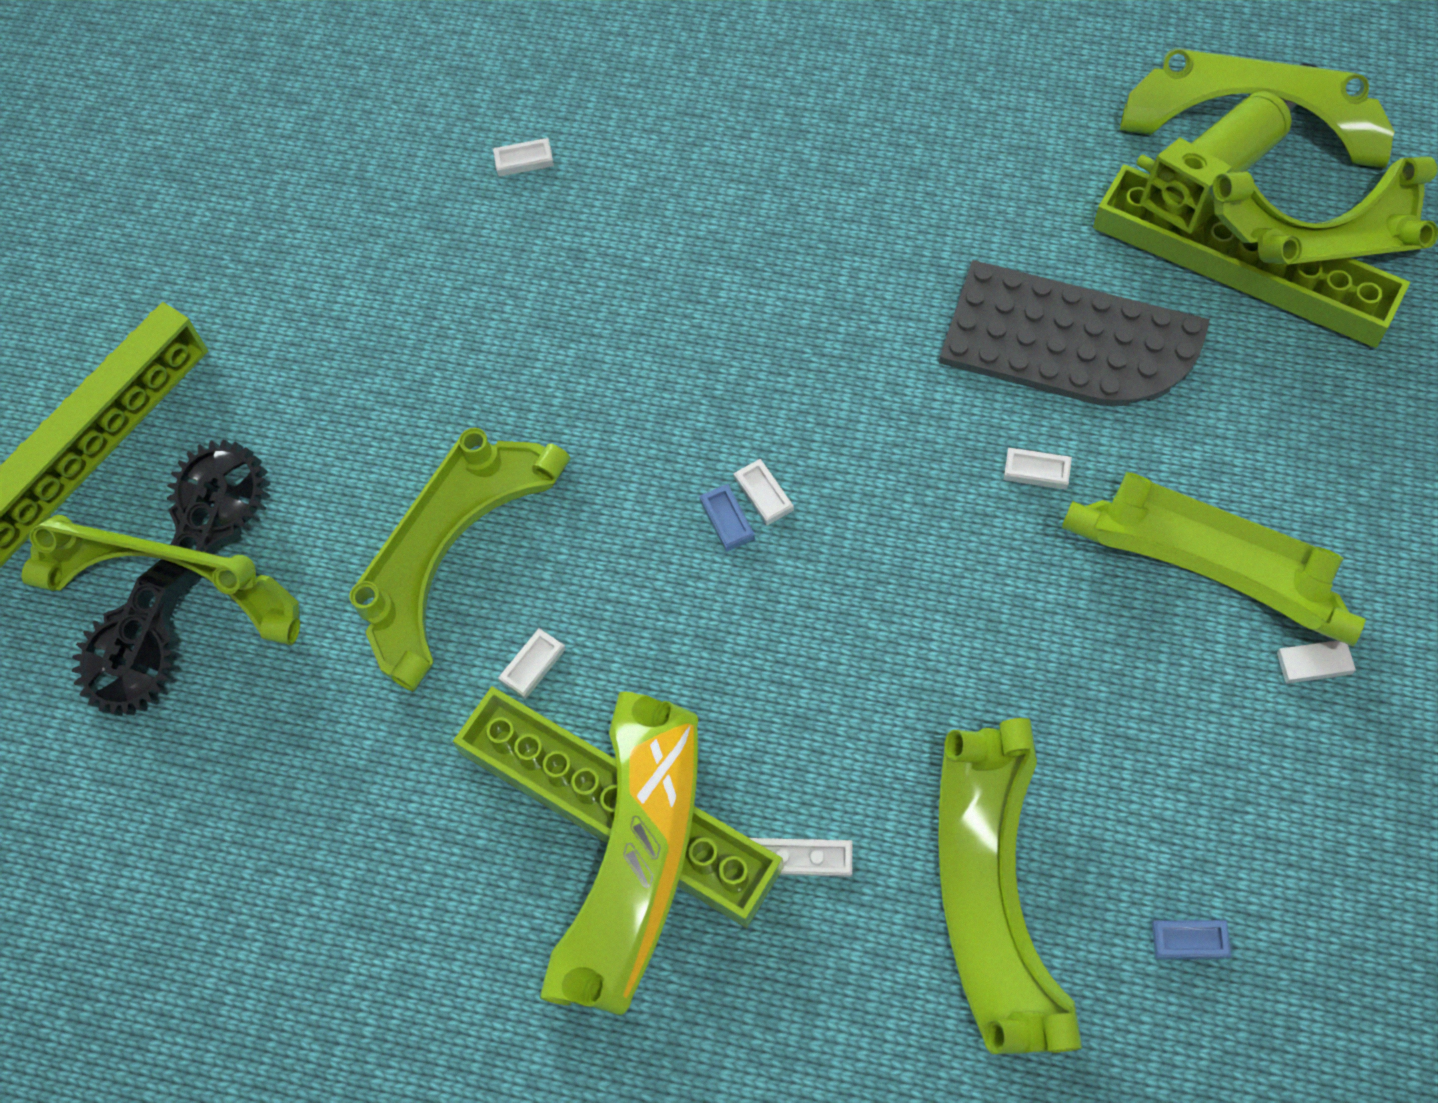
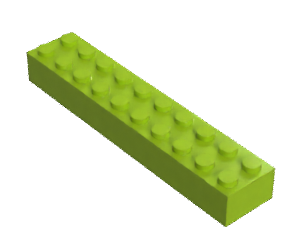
(1332, 292)
(94, 422)
(581, 785)

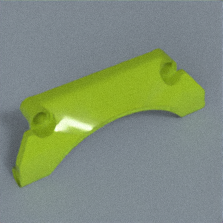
(1207, 75)
(1379, 224)
(453, 499)
(1222, 547)
(65, 549)

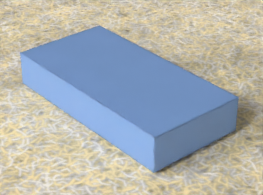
(727, 517)
(1191, 940)

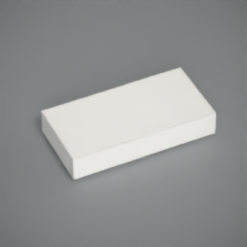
(523, 157)
(1037, 468)
(763, 492)
(1315, 661)
(531, 663)

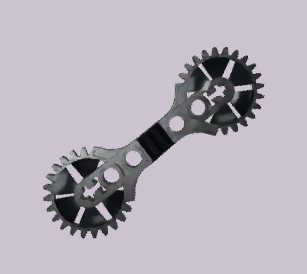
(169, 580)

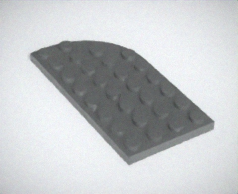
(1069, 338)

